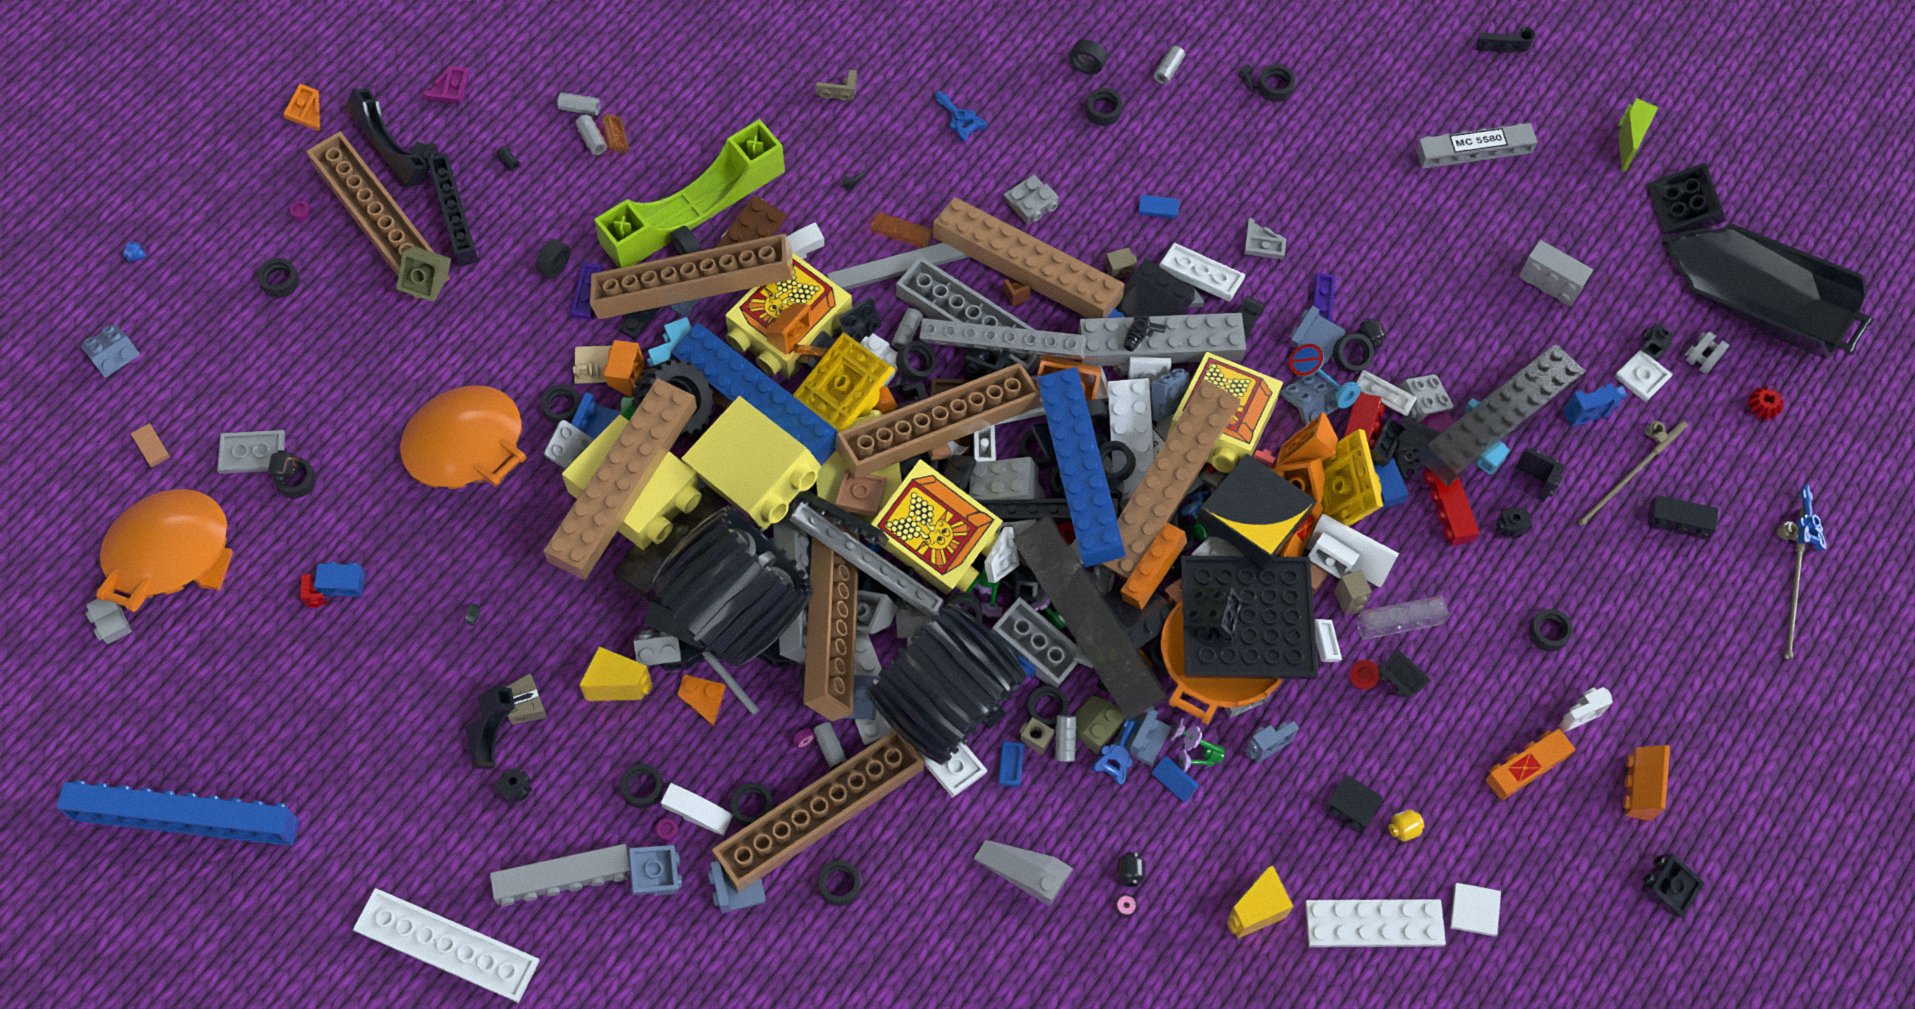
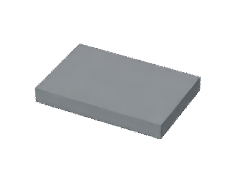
(248, 450)

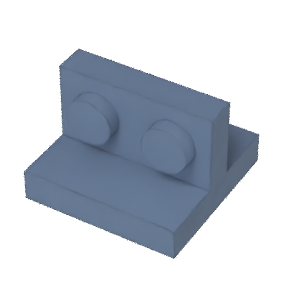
(862, 706)
(1147, 739)

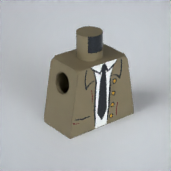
(526, 700)

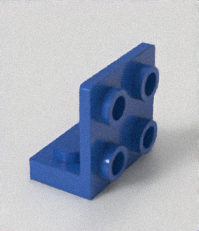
(593, 418)

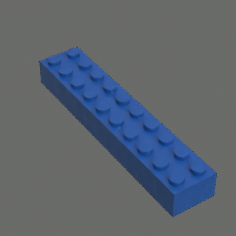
(735, 376)
(1081, 467)
(178, 813)

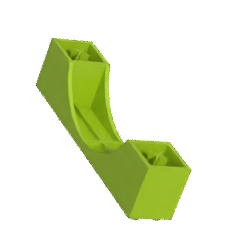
(744, 164)

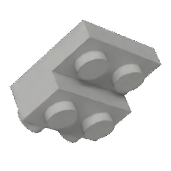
(1031, 199)

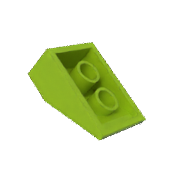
(1633, 129)

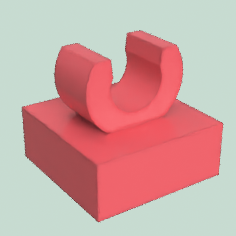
(1265, 458)

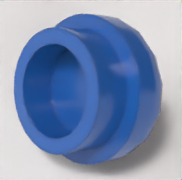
(133, 252)

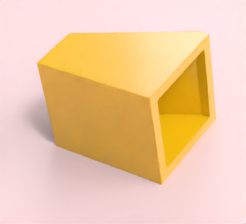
(615, 678)
(1260, 906)

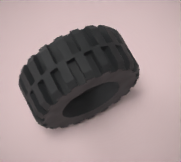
(686, 378)

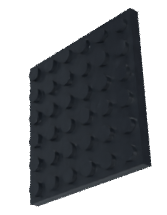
(1273, 626)

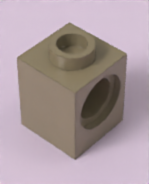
(1120, 263)
(1039, 744)

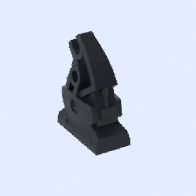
(1411, 444)

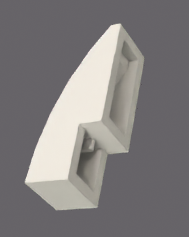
(806, 240)
(696, 809)

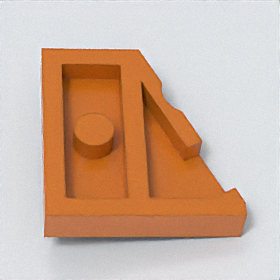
(304, 107)
(703, 696)

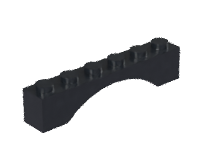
(366, 112)
(691, 655)

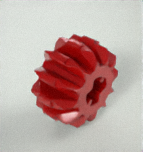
(1765, 403)

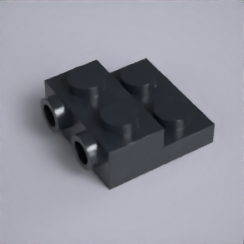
(1672, 884)

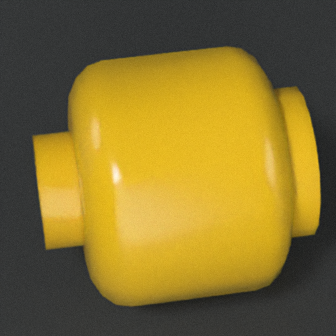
(1406, 825)

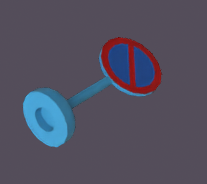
(1308, 360)

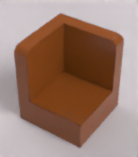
(1016, 292)

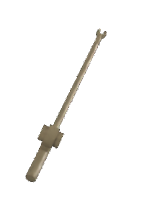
(1663, 440)
(1790, 531)

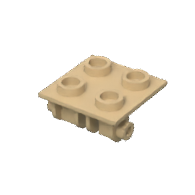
(590, 364)

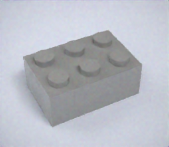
(1555, 273)
(1005, 480)

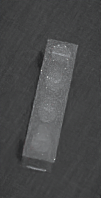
(1402, 617)

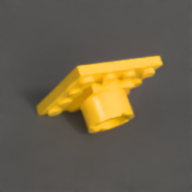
(844, 383)
(1350, 481)

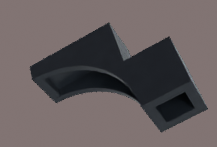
(1019, 580)
(482, 734)

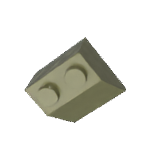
(422, 273)
(1098, 723)

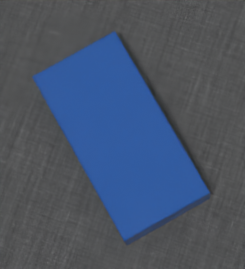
(1158, 206)
(1011, 764)
(1175, 779)

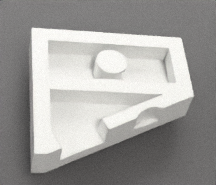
(1002, 557)

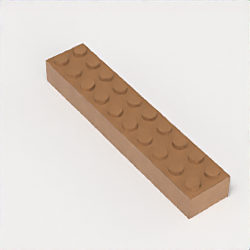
(366, 200)
(1028, 260)
(691, 276)
(937, 420)
(1172, 473)
(620, 479)
(831, 632)
(817, 810)

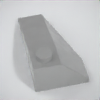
(874, 612)
(1030, 871)

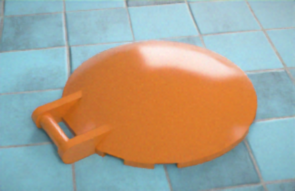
(463, 438)
(161, 546)
(1210, 691)

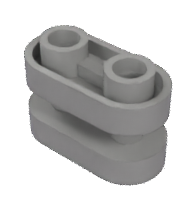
(1706, 341)

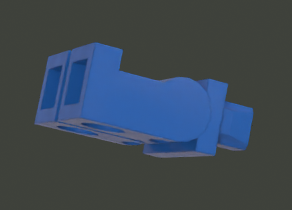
(1592, 406)

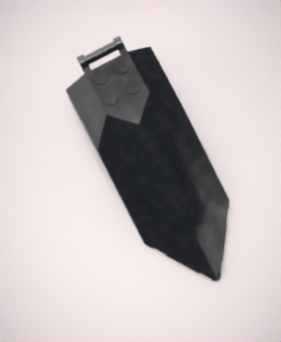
(1773, 287)

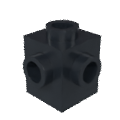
(1655, 340)
(1514, 523)
(514, 786)

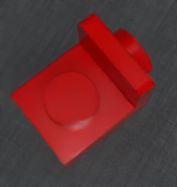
(308, 593)

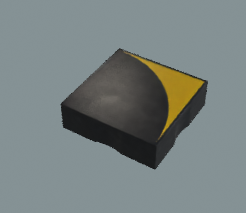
(1256, 511)

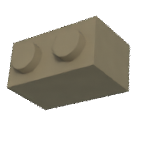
(1353, 592)

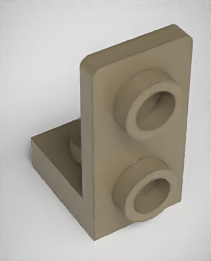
(836, 91)

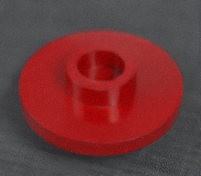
(1364, 674)

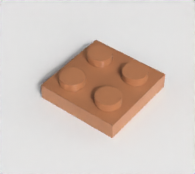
(861, 494)

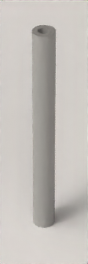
(726, 677)

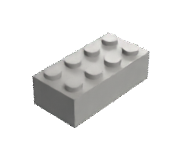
(1037, 642)

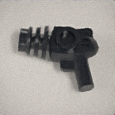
(1139, 330)

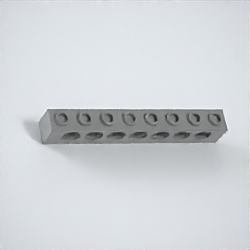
(1003, 338)

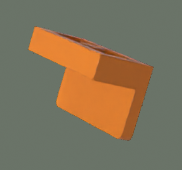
(215, 576)

